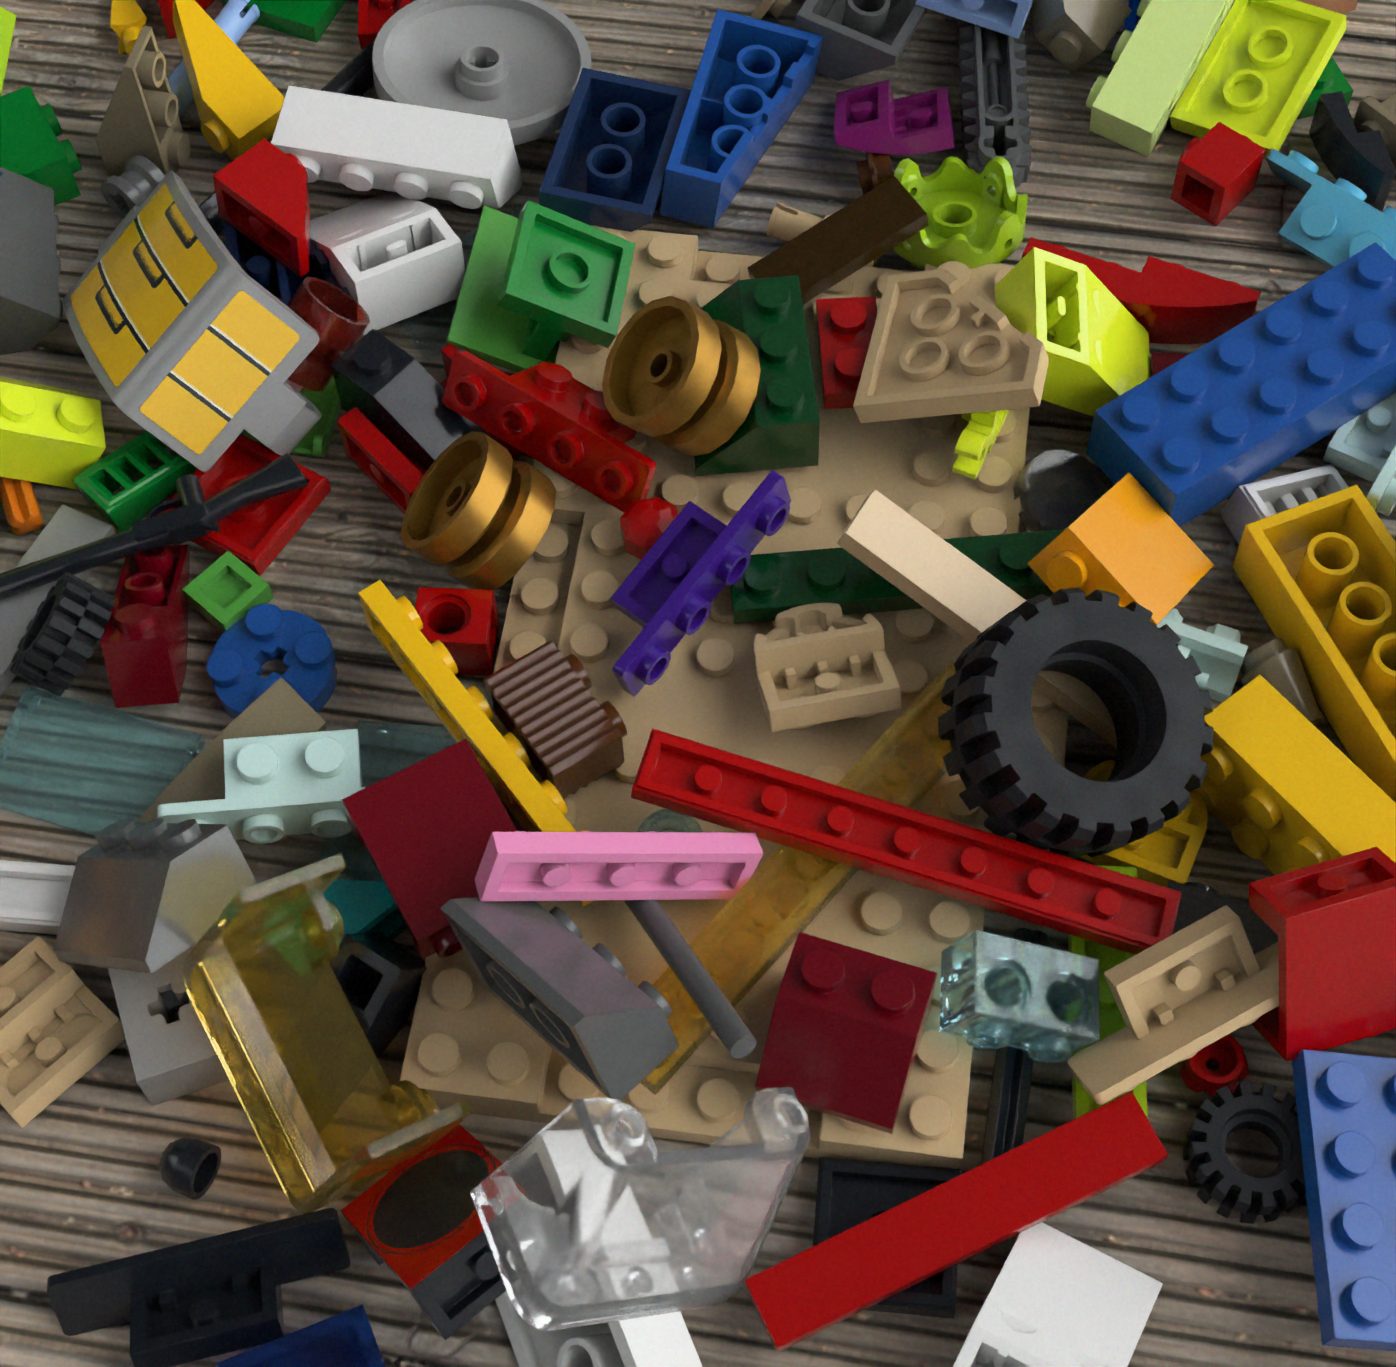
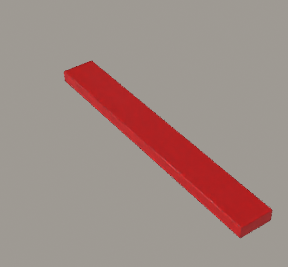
(904, 844)

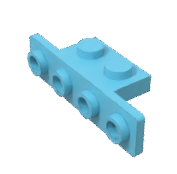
(1331, 217)

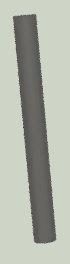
(694, 977)

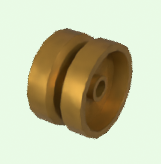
(681, 376)
(478, 512)

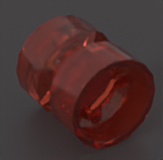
(338, 323)

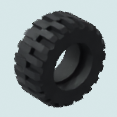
(1138, 679)

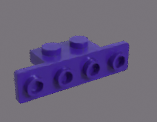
(685, 572)

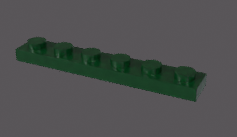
(835, 576)

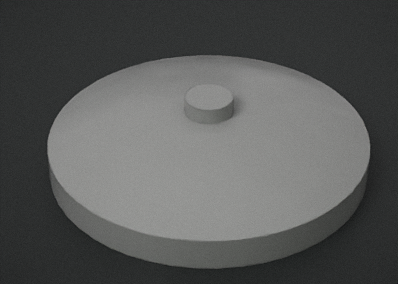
(483, 60)

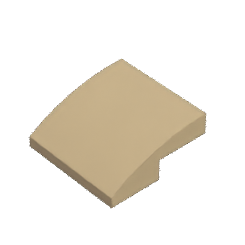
(48, 1030)

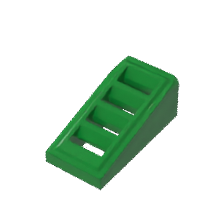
(136, 498)

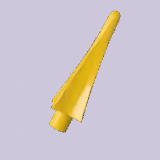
(127, 22)

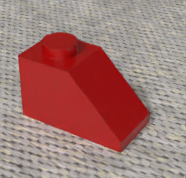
(268, 203)

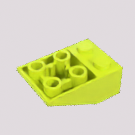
(1087, 333)

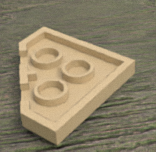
(945, 354)

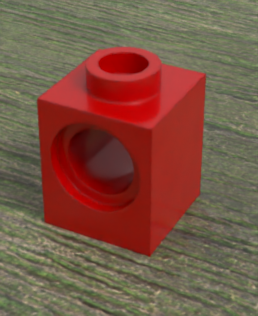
(469, 611)

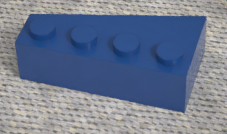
(736, 108)

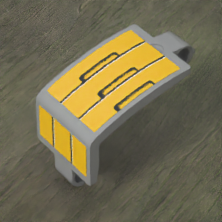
(189, 334)

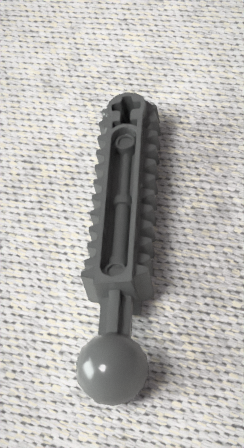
(994, 99)

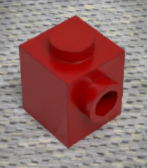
(1216, 173)

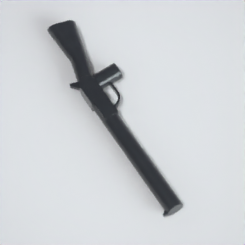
(176, 526)

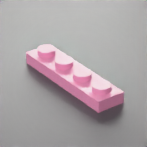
(616, 865)

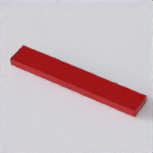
(954, 1221)

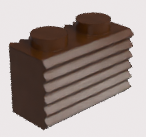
(557, 718)

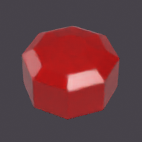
(645, 523)

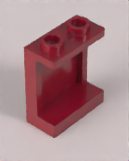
(429, 838)

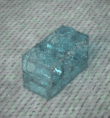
(1023, 985)

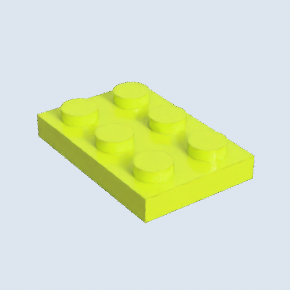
(1259, 70)

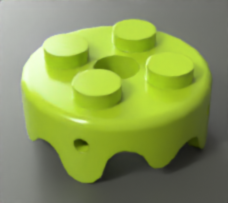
(986, 210)

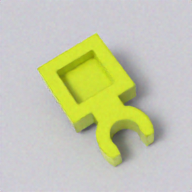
(977, 441)

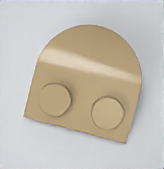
(823, 668)

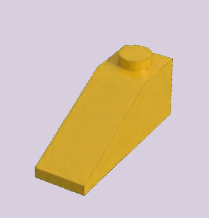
(229, 91)

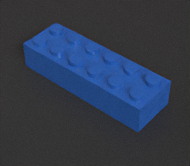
(1257, 390)

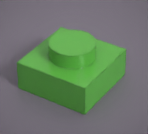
(227, 591)

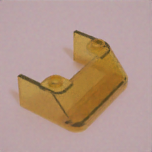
(297, 1045)

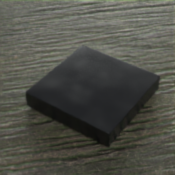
(863, 1189)

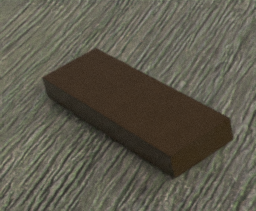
(846, 240)

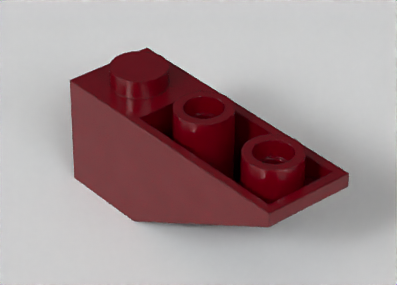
(149, 629)

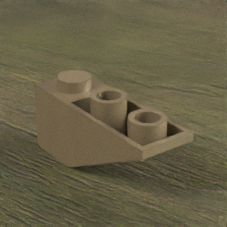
(143, 114)

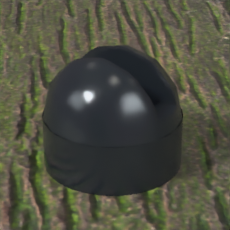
(190, 1166)

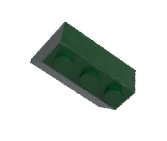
(785, 415)

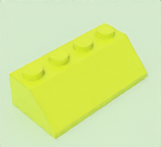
(48, 432)

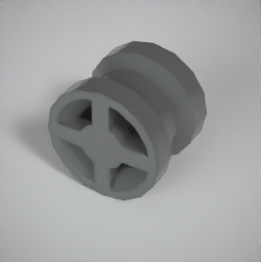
(132, 185)

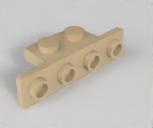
(1179, 1002)

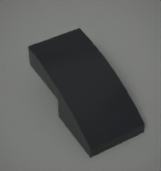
(1351, 154)

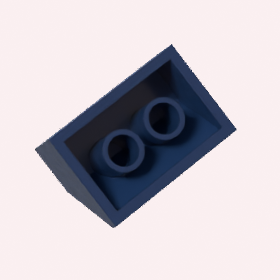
(613, 150)

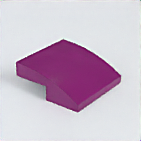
(877, 123)

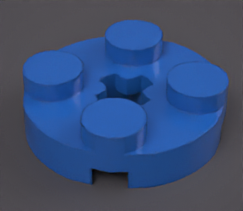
(267, 636)

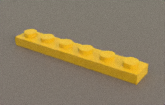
(463, 712)

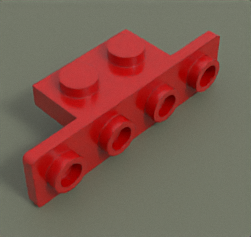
(554, 423)

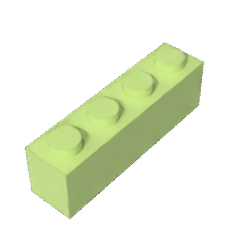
(1153, 70)

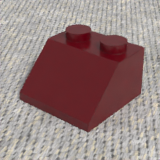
(846, 1031)

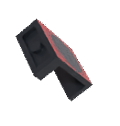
(430, 1232)

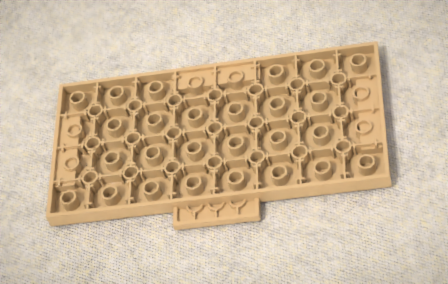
(465, 1037)

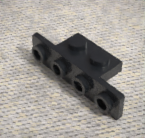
(201, 1293)

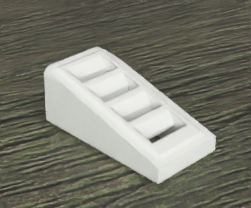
(1257, 499)

